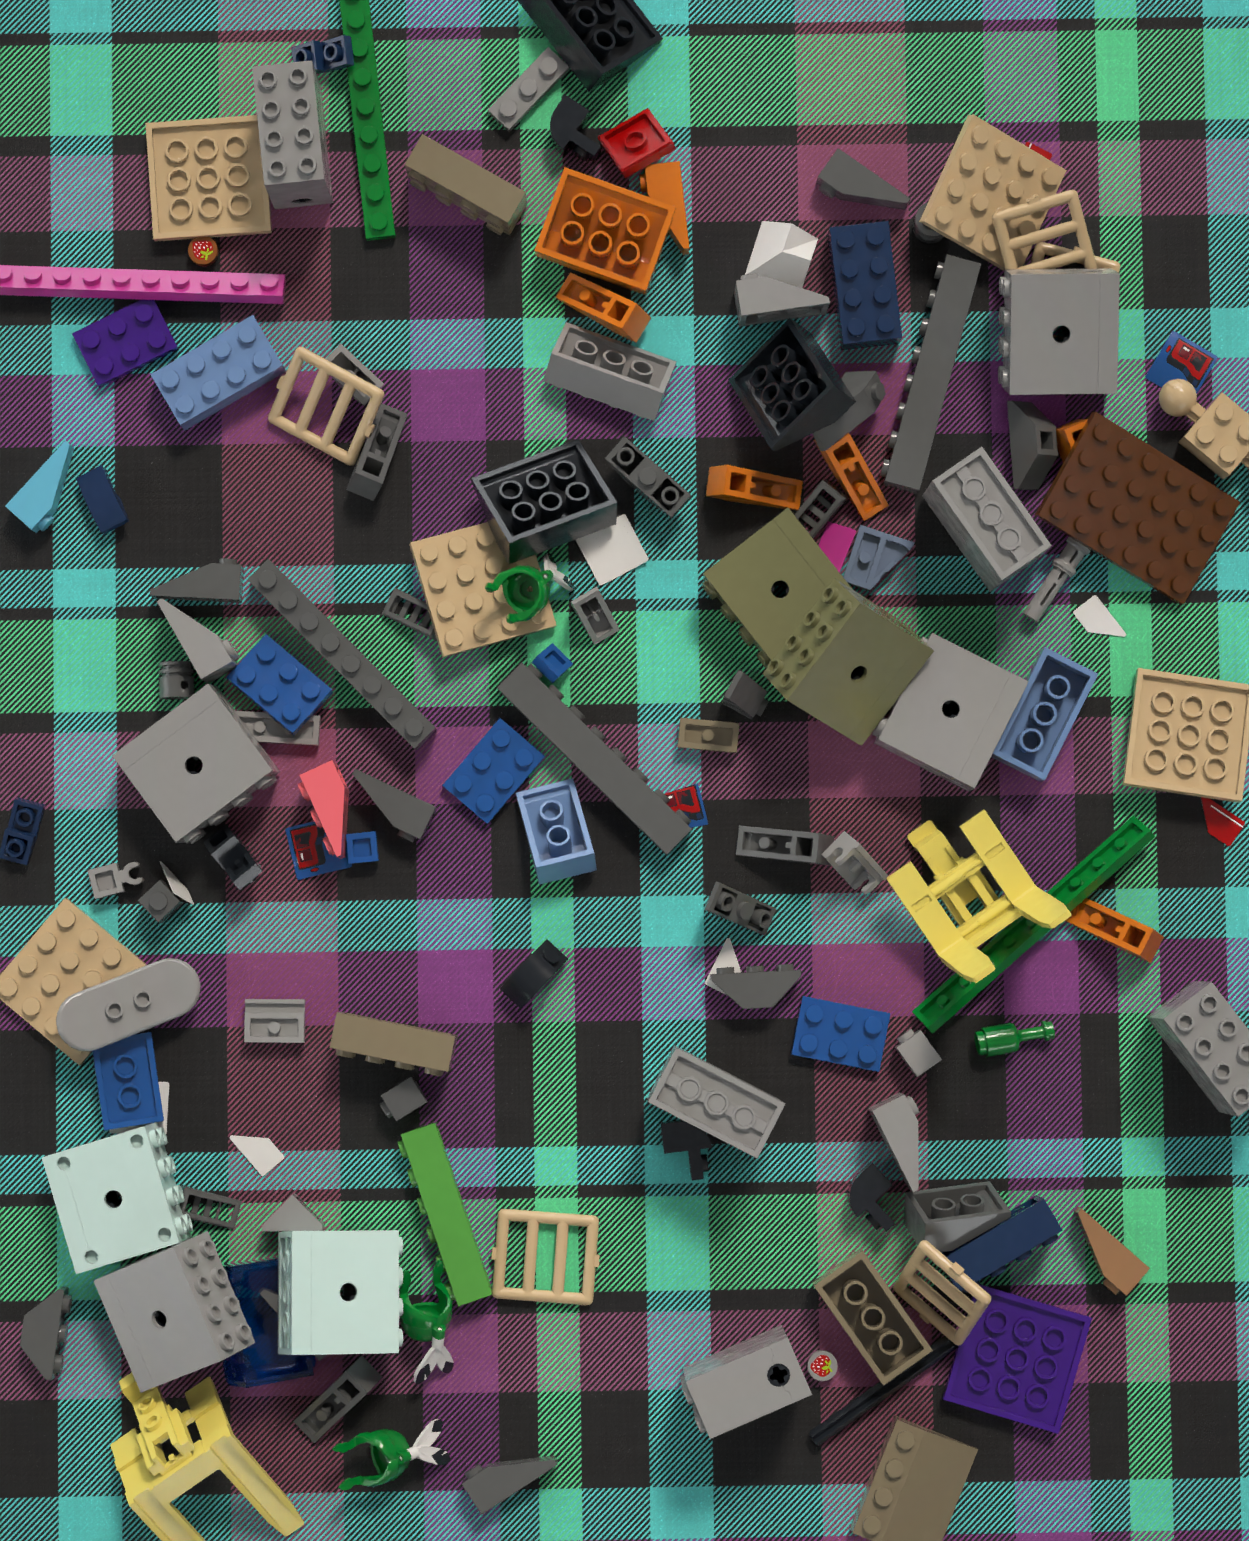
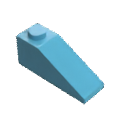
(41, 494)

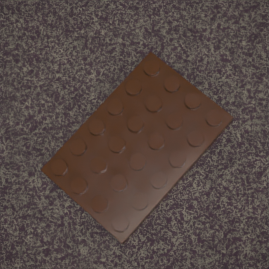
(1137, 508)

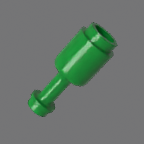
(1006, 1038)

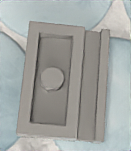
(274, 1021)

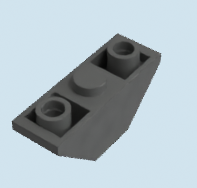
(1031, 444)
(647, 477)
(739, 908)
(755, 986)
(45, 1331)

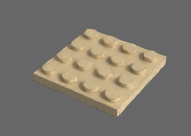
(984, 177)
(207, 178)
(453, 581)
(1188, 735)
(58, 961)

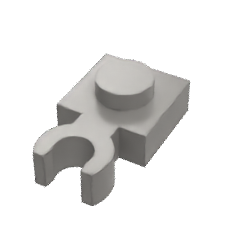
(109, 879)

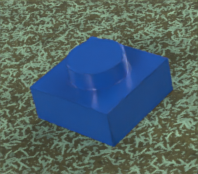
(552, 663)
(362, 847)

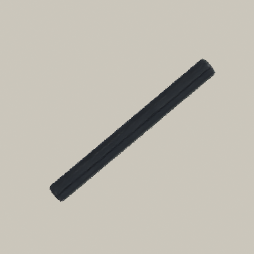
(878, 1393)

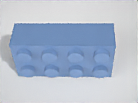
(218, 372)
(1044, 714)

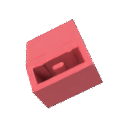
(330, 801)

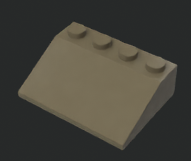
(913, 1485)

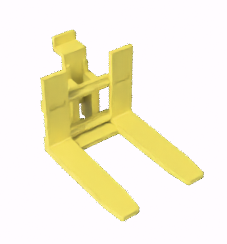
(959, 883)
(155, 1483)

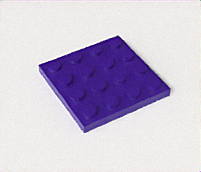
(1019, 1360)

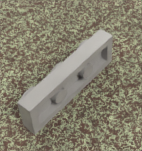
(528, 89)
(267, 730)

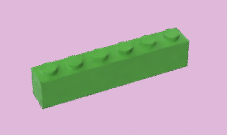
(446, 1214)

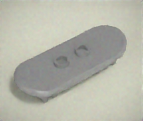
(128, 1004)

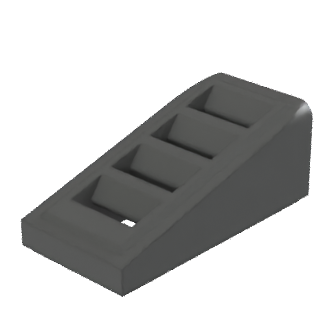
(837, 494)
(411, 623)
(210, 1198)

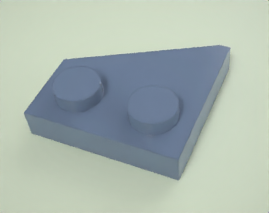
(873, 557)

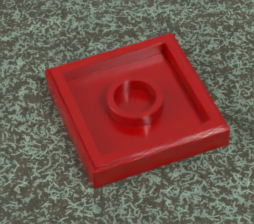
(636, 143)

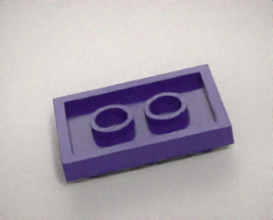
(125, 341)

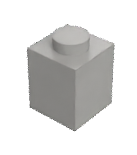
(917, 1051)

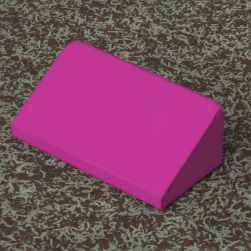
(836, 543)

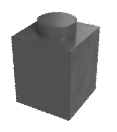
(160, 901)
(403, 1099)

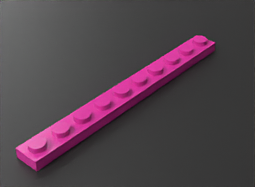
(142, 284)

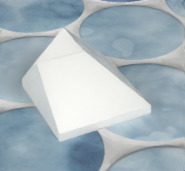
(782, 253)

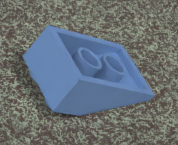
(556, 831)

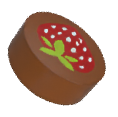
(203, 251)

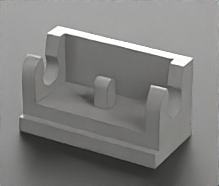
(854, 863)

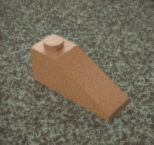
(1111, 1257)

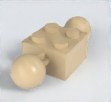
(1218, 433)

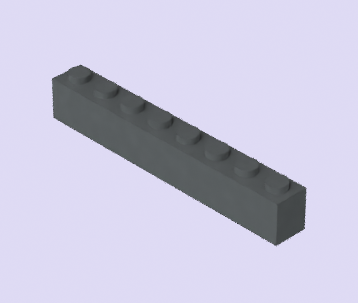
(931, 373)
(342, 654)
(594, 758)

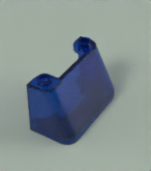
(260, 1361)

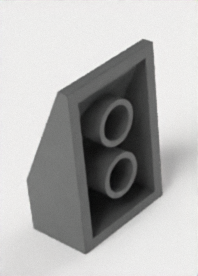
(953, 1213)

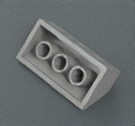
(609, 371)

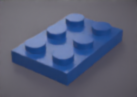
(279, 684)
(493, 771)
(840, 1033)
(128, 1082)

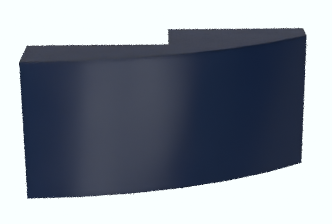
(326, 55)
(102, 500)
(22, 831)

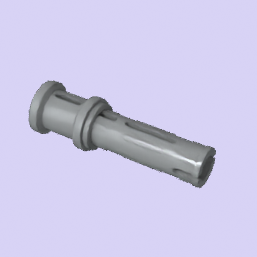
(1063, 567)

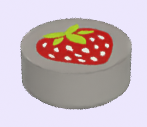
(822, 1365)

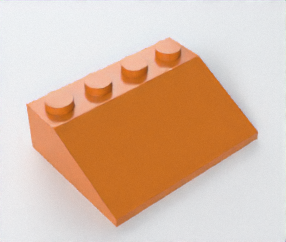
(605, 231)

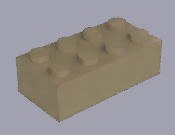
(465, 185)
(394, 1042)
(872, 1316)

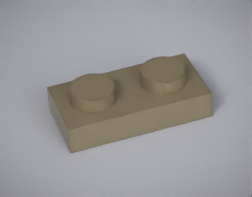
(708, 735)

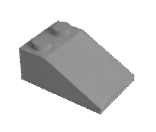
(771, 300)
(206, 650)
(899, 1130)

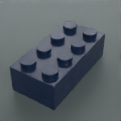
(864, 285)
(1012, 1239)

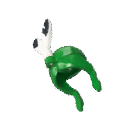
(517, 583)
(428, 1323)
(392, 1453)

